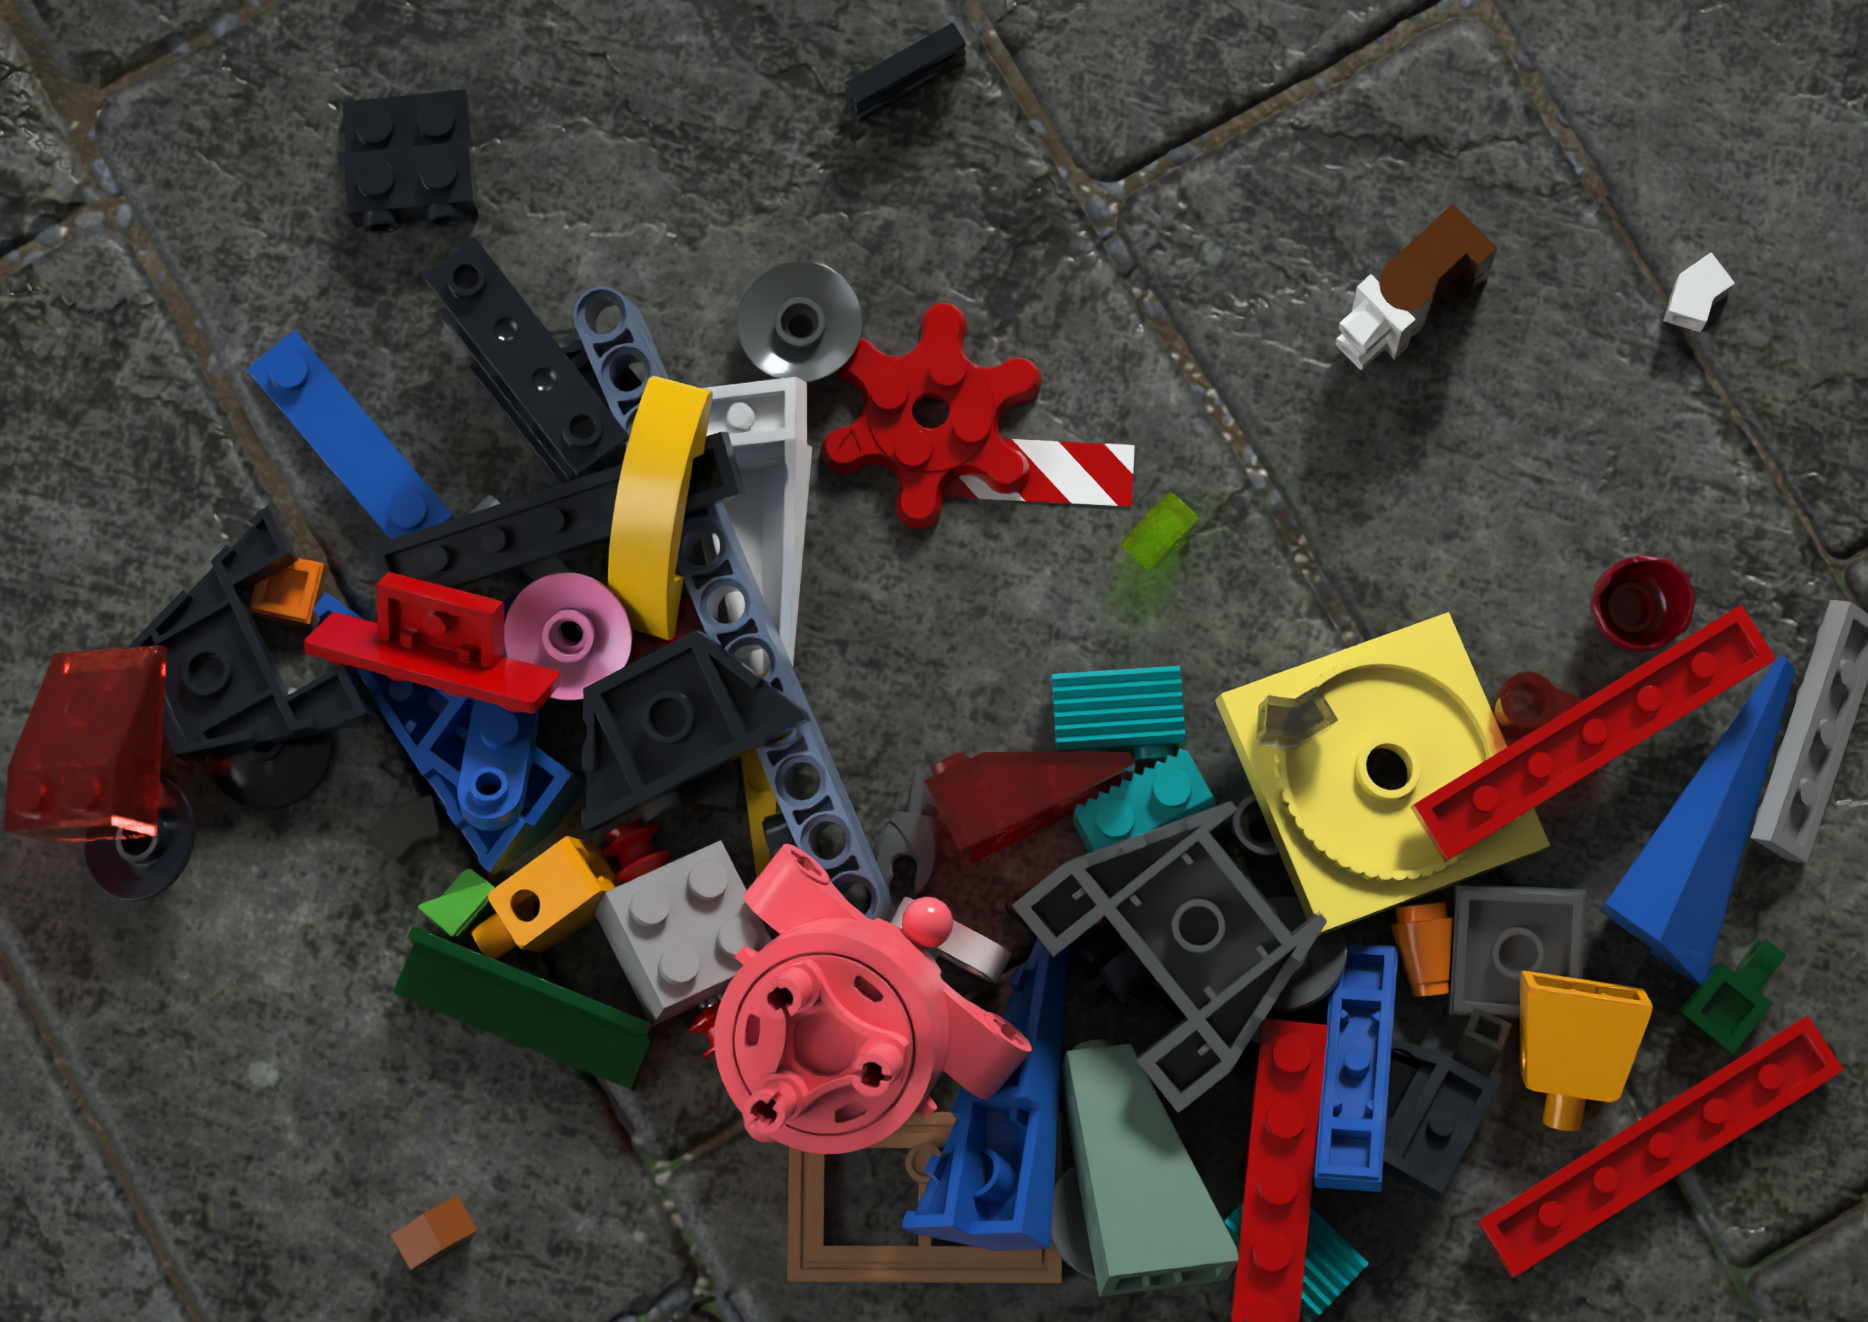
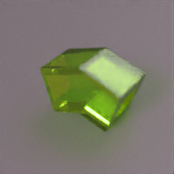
(1160, 532)

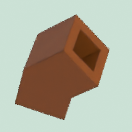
(435, 1233)

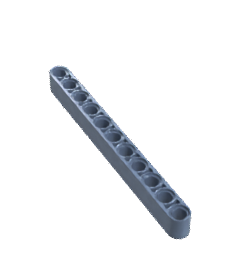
(752, 631)

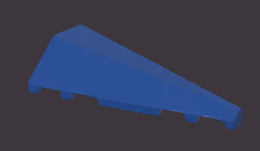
(435, 734)
(1687, 869)
(1000, 1158)

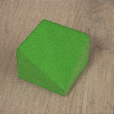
(461, 906)

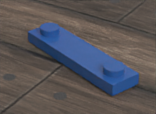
(347, 439)
(1357, 1071)

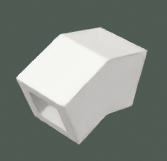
(1696, 292)

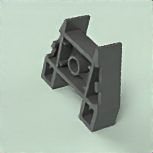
(1192, 928)

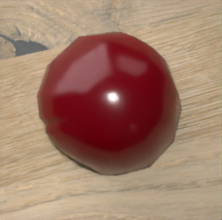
(1642, 603)

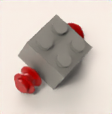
(677, 925)

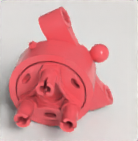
(847, 1018)

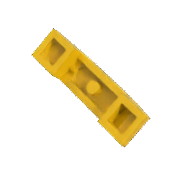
(652, 503)

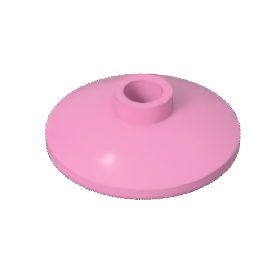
(536, 637)

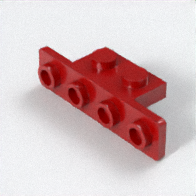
(436, 641)

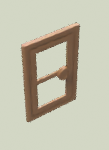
(911, 1264)

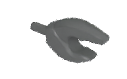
(911, 836)

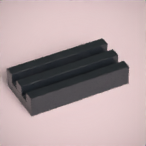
(905, 72)

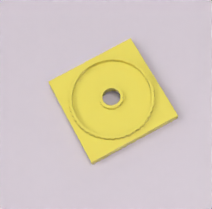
(1339, 833)

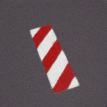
(1063, 474)

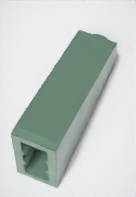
(1136, 1183)

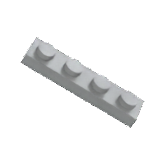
(1816, 735)

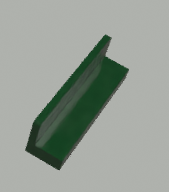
(525, 1009)

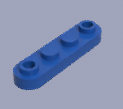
(499, 754)

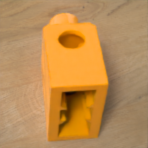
(566, 881)
(1578, 1041)

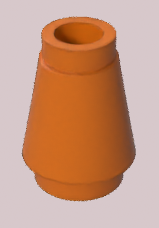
(1425, 946)

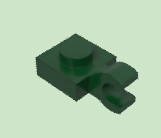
(1730, 1002)

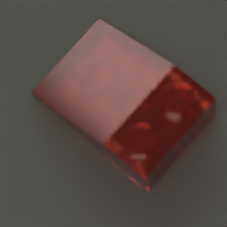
(91, 749)
(1011, 795)

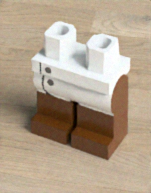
(1416, 279)

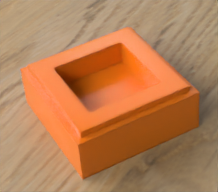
(290, 594)

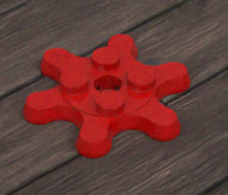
(925, 456)

